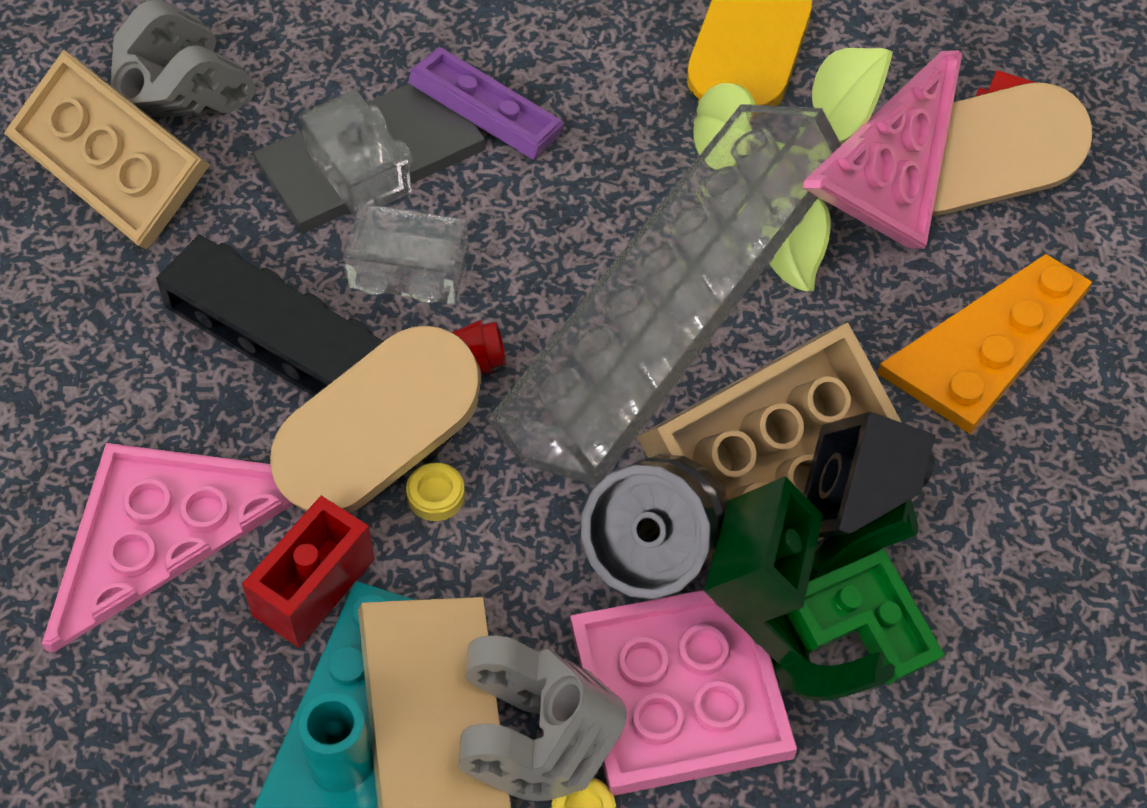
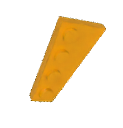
(984, 347)

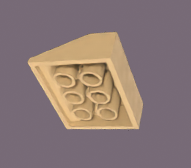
(773, 416)

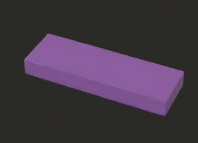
(486, 102)

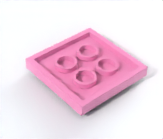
(692, 691)

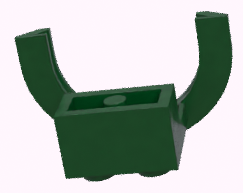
(764, 573)

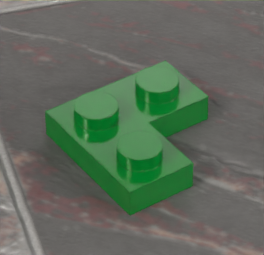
(875, 604)

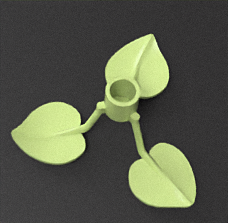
(847, 92)

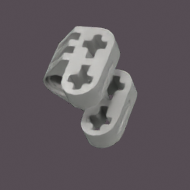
(174, 89)
(575, 711)

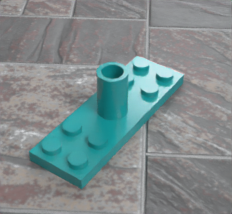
(329, 744)

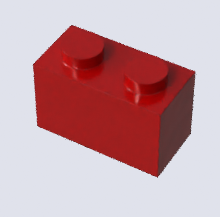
(309, 571)

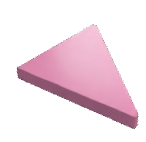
(894, 161)
(151, 522)

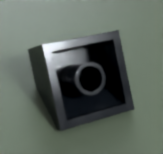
(866, 470)

